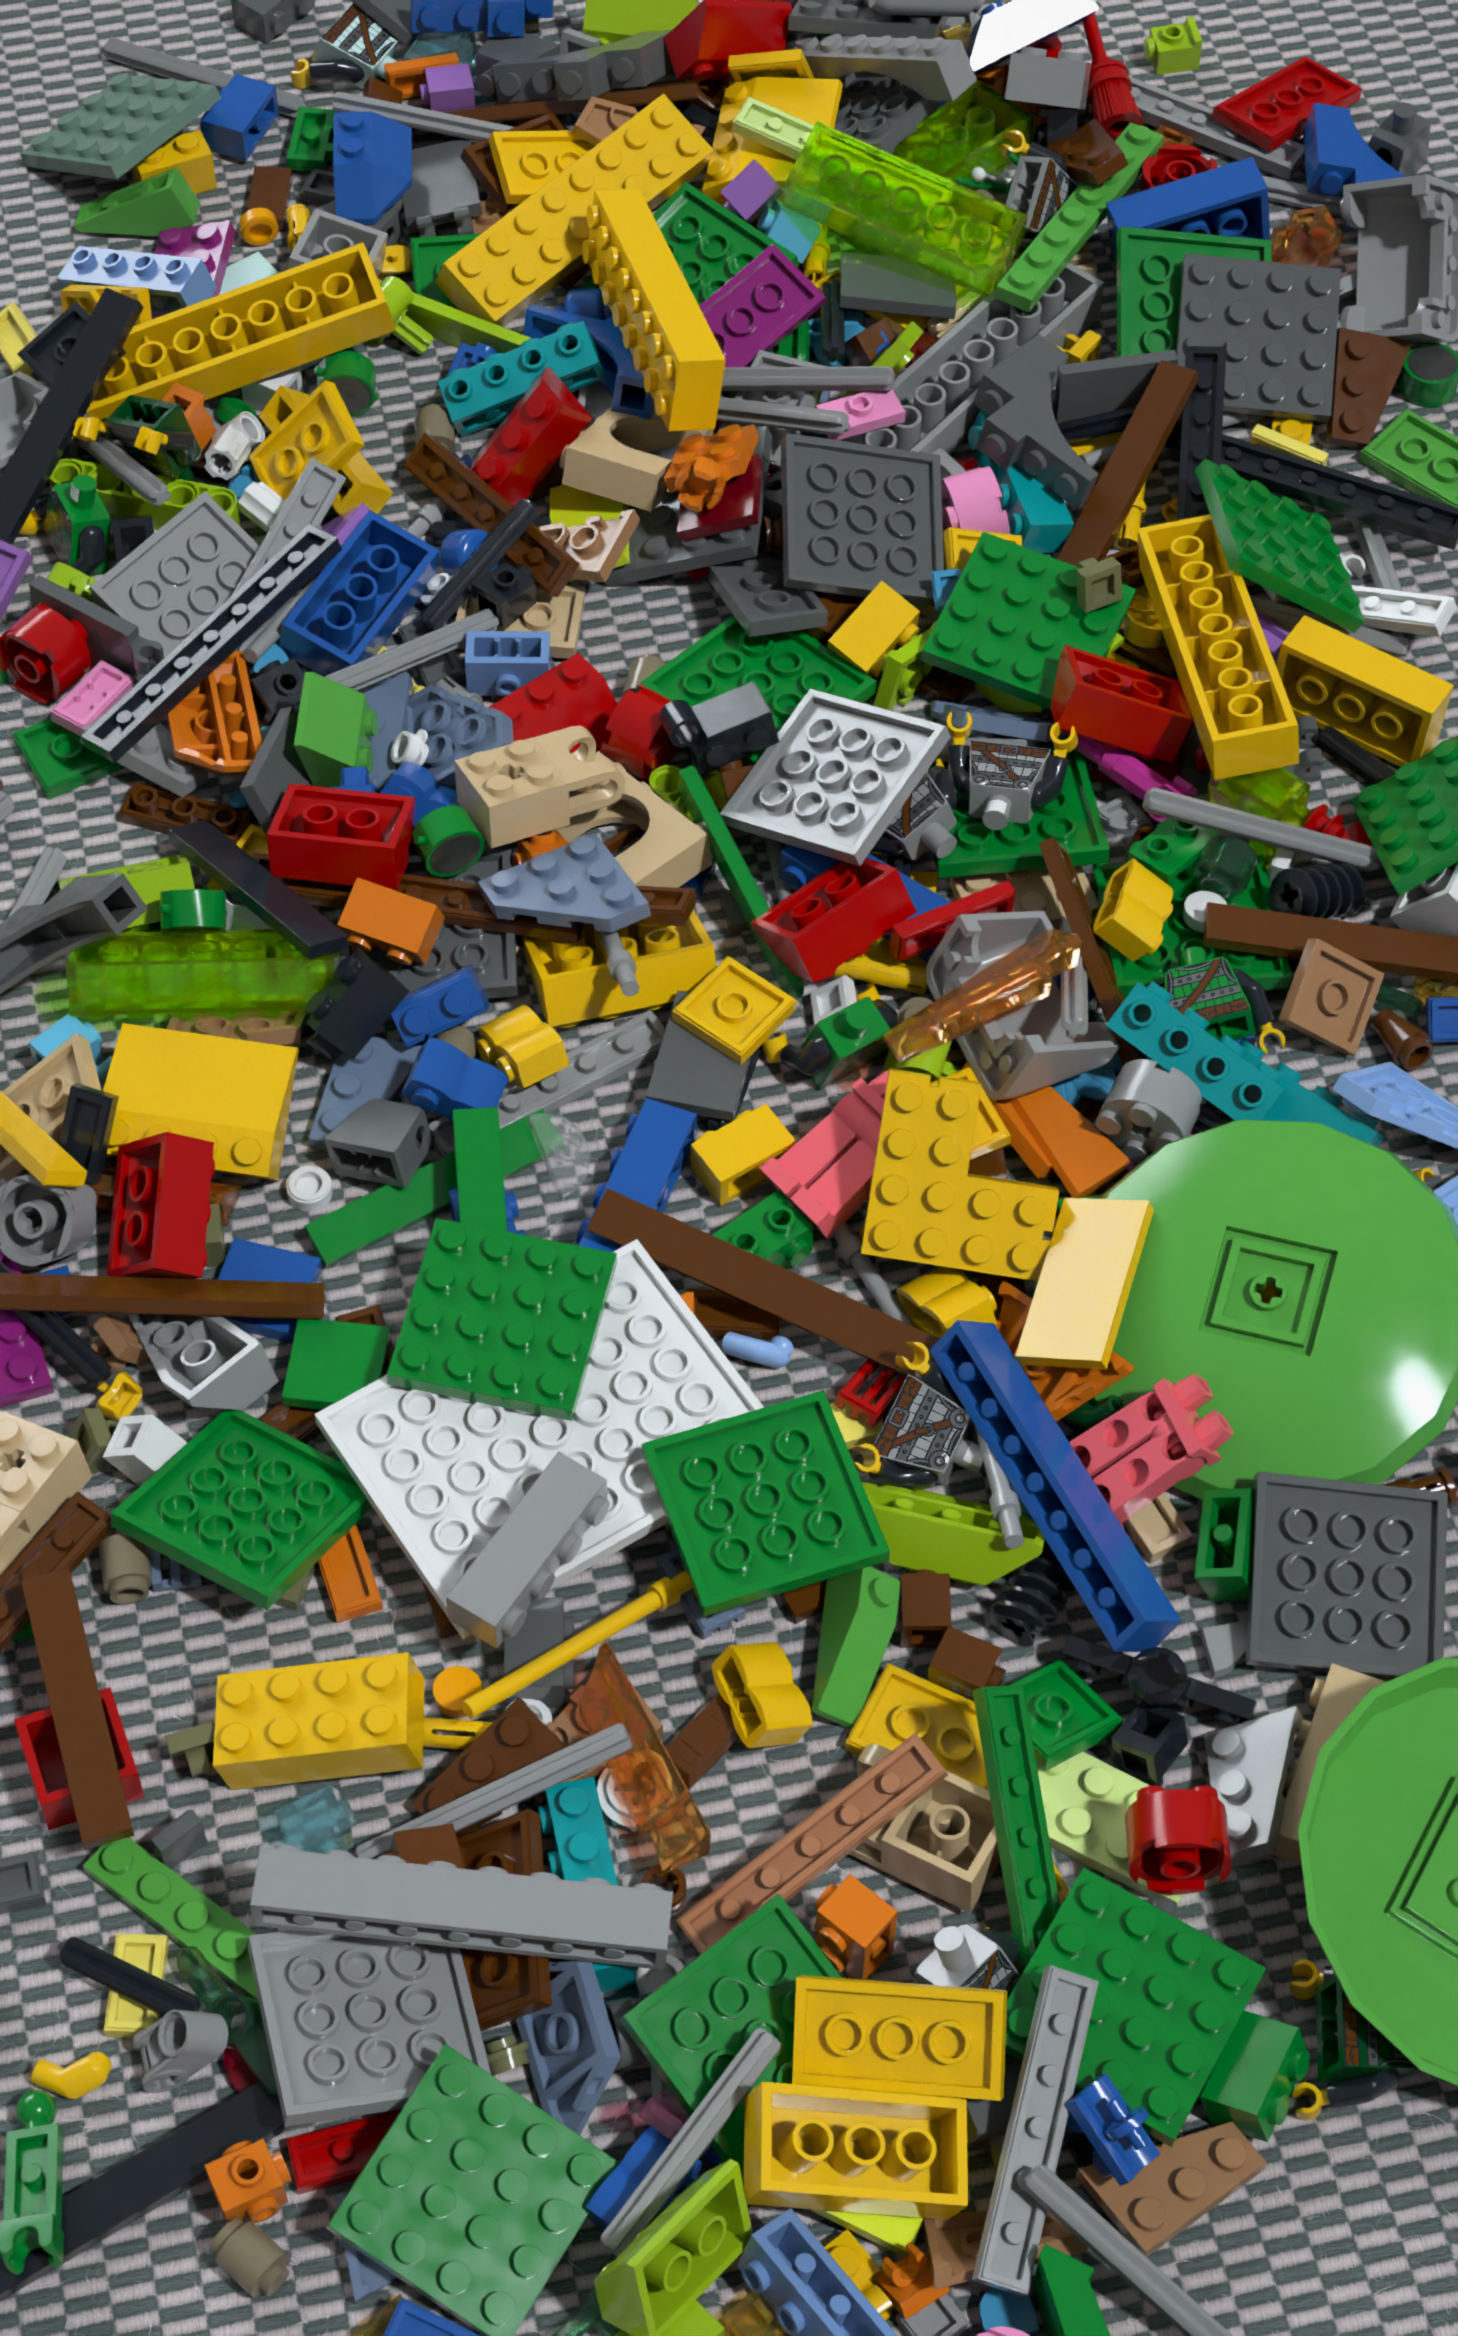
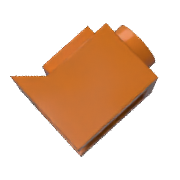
(193, 408)

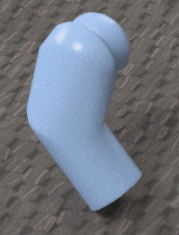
(770, 1354)

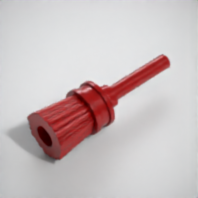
(1109, 86)

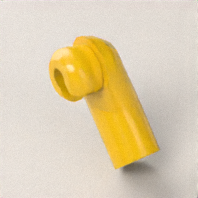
(75, 2079)

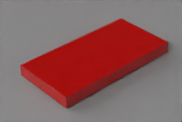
(1281, 103)

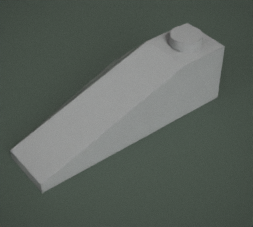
(205, 1359)

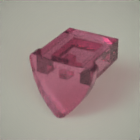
(664, 2113)

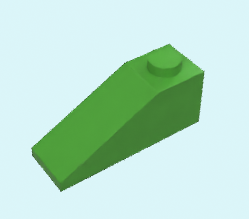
(142, 208)
(853, 1640)

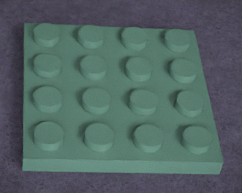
(119, 125)

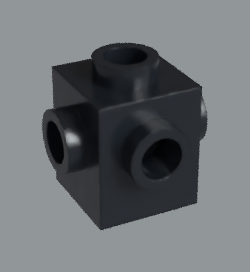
(277, 688)

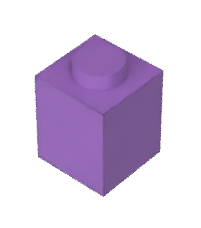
(447, 87)
(751, 192)

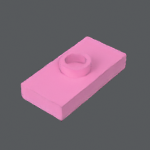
(867, 411)
(92, 697)

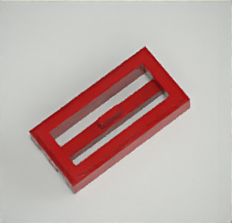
(863, 1405)

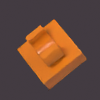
(909, 2282)

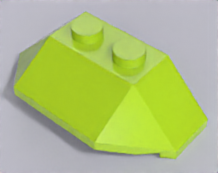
(948, 1535)

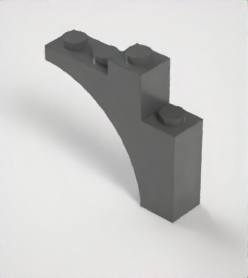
(585, 72)
(1023, 423)
(74, 917)

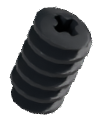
(1318, 890)
(1031, 1599)

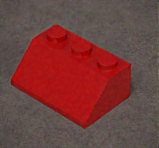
(722, 28)
(531, 438)
(559, 699)
(1119, 705)
(341, 836)
(835, 917)
(161, 1207)

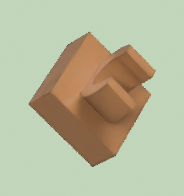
(121, 1339)

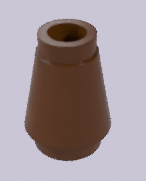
(1404, 1042)

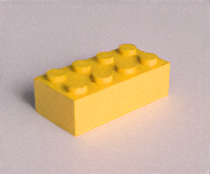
(1378, 700)
(319, 1721)
(855, 2151)

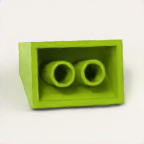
(625, 18)
(149, 880)
(677, 2254)

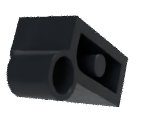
(721, 727)
(351, 1006)

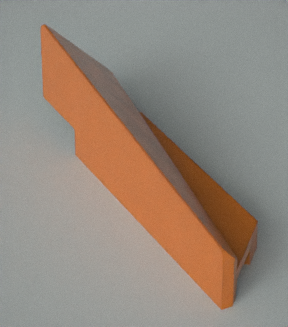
(1060, 1141)

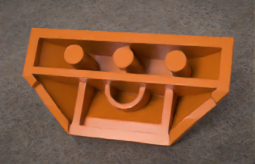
(218, 721)

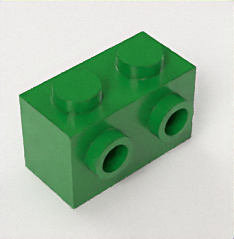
(1172, 852)
(772, 1231)
(1225, 1544)
(1256, 2075)

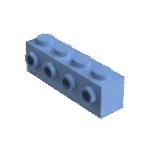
(171, 280)
(806, 2283)

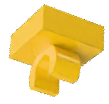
(1084, 348)

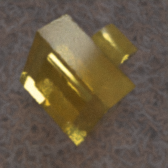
(751, 2318)

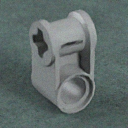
(179, 2047)

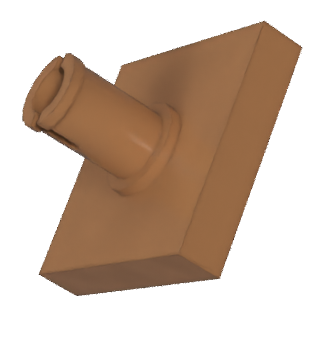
(1331, 996)

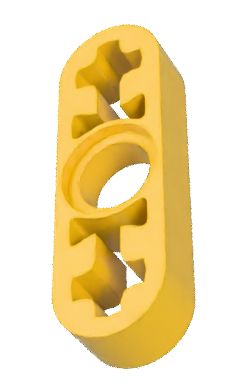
(1141, 621)

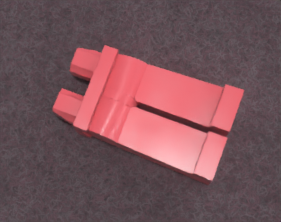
(833, 1164)
(1152, 1444)

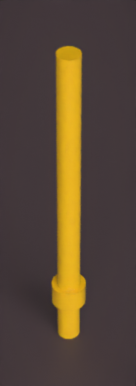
(659, 1597)

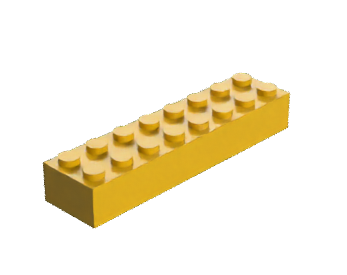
(545, 234)
(654, 310)
(251, 331)
(1218, 649)

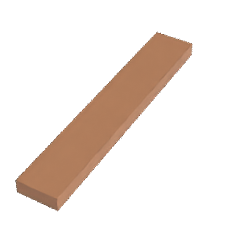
(817, 1841)

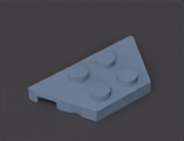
(992, 722)
(571, 2045)

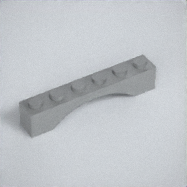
(931, 67)

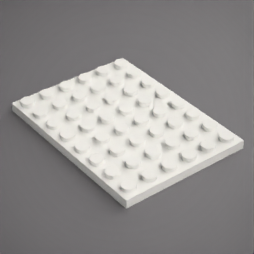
(456, 1467)

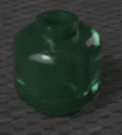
(1225, 865)

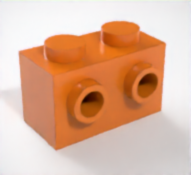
(390, 922)
(854, 1928)

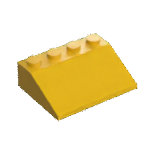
(800, 97)
(577, 984)
(206, 1091)

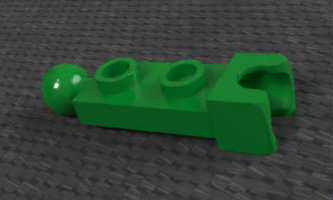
(33, 2184)

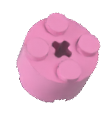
(973, 502)

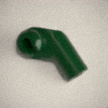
(1088, 1416)

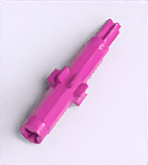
(1131, 772)

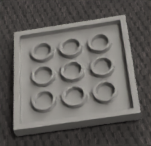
(180, 575)
(835, 776)
(358, 2019)

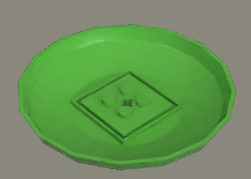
(1358, 1348)
(1386, 1862)

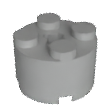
(1148, 1108)
(44, 1221)

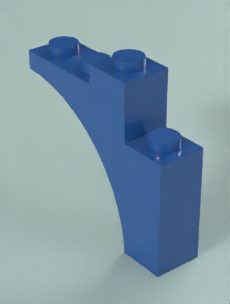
(494, 17)
(1338, 153)
(622, 379)

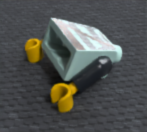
(348, 52)

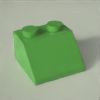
(333, 730)

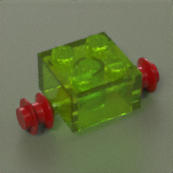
(1272, 795)

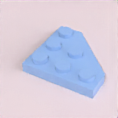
(1400, 1100)

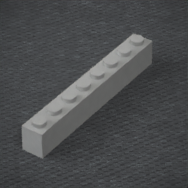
(461, 1907)

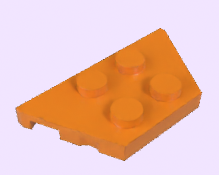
(1059, 1387)

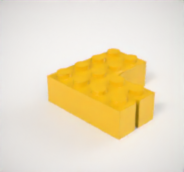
(927, 1203)

